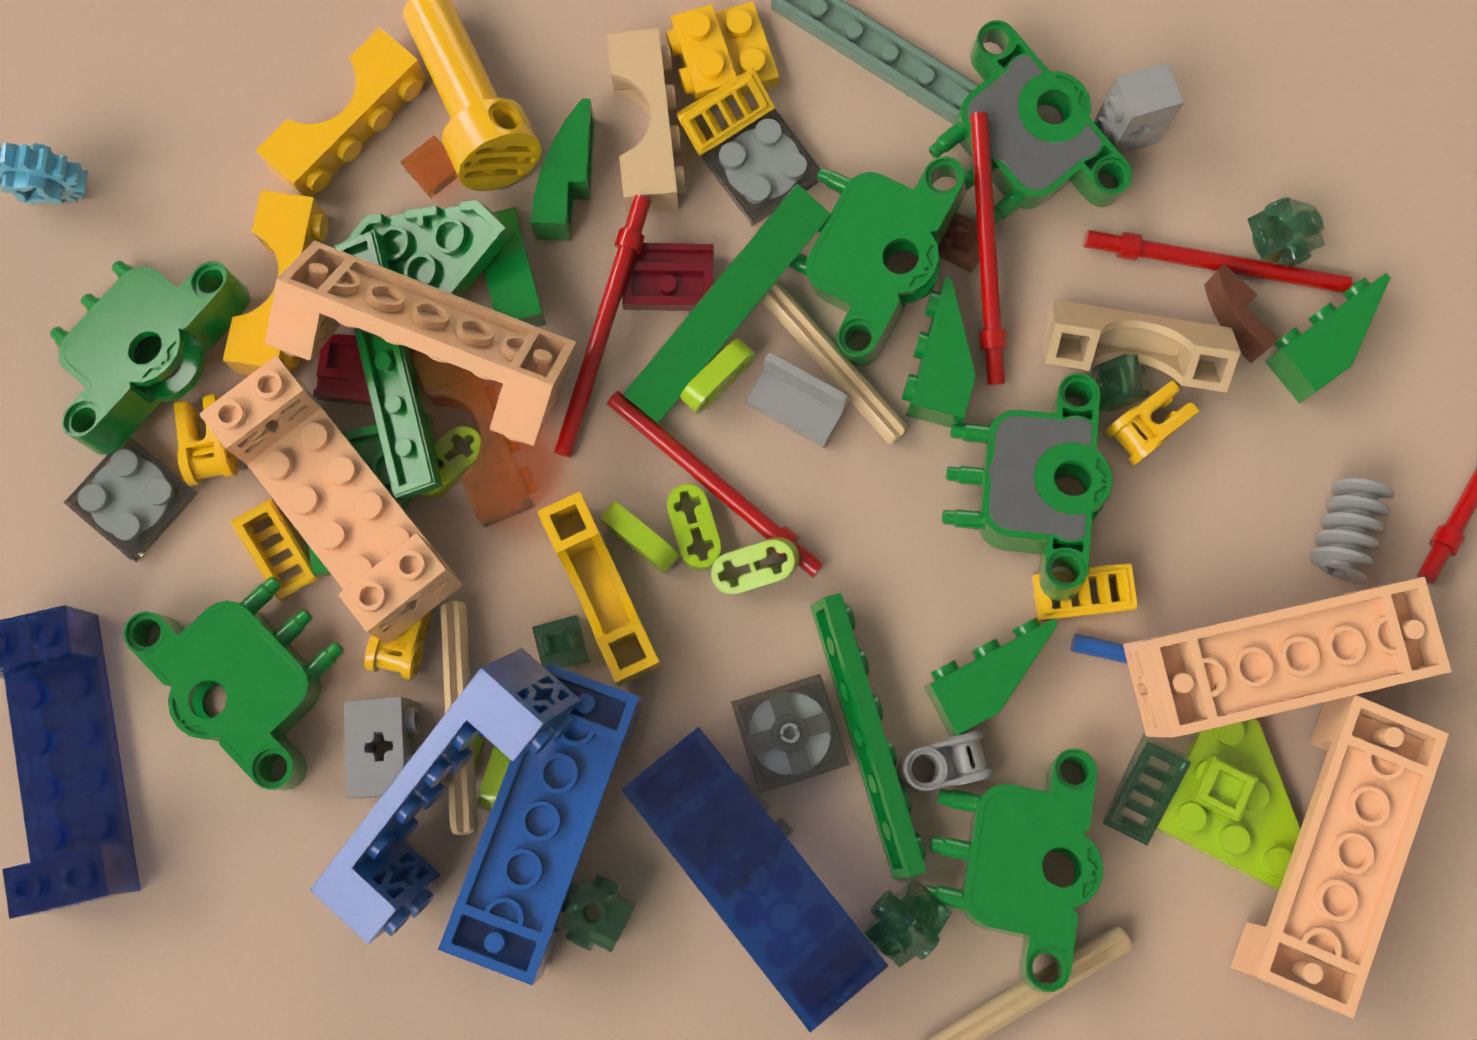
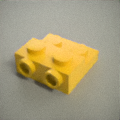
(720, 48)

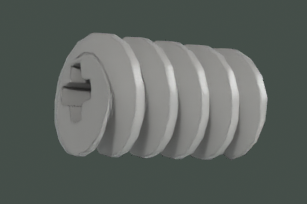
(1347, 528)

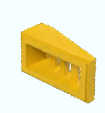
(702, 106)
(244, 528)
(1124, 588)

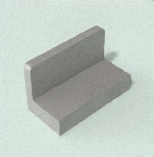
(797, 400)

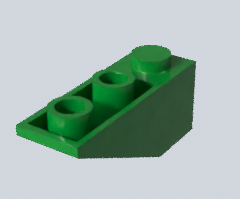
(1331, 345)
(946, 369)
(983, 686)

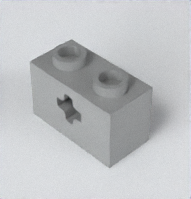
(1139, 108)
(368, 725)

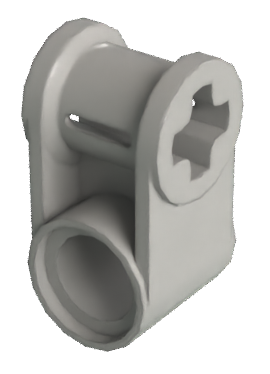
(954, 762)

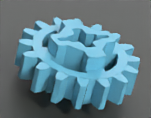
(40, 175)

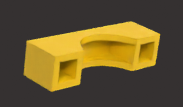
(311, 153)
(287, 228)
(599, 589)

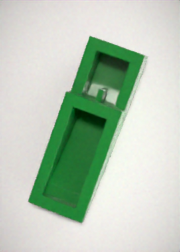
(564, 175)
(512, 278)

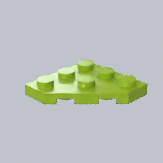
(1268, 829)

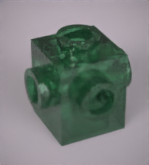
(1287, 231)
(614, 909)
(907, 923)

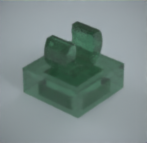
(1120, 382)
(561, 642)

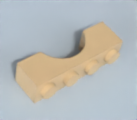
(638, 74)
(1185, 350)

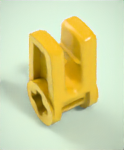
(1138, 431)
(198, 456)
(407, 645)

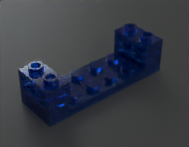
(65, 764)
(755, 879)

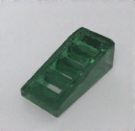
(1130, 781)

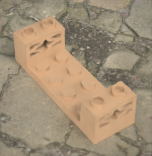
(337, 288)
(332, 500)
(1286, 659)
(1346, 855)

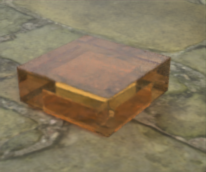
(430, 167)

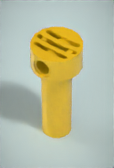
(487, 134)

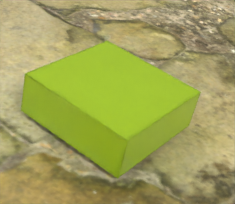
(1224, 789)

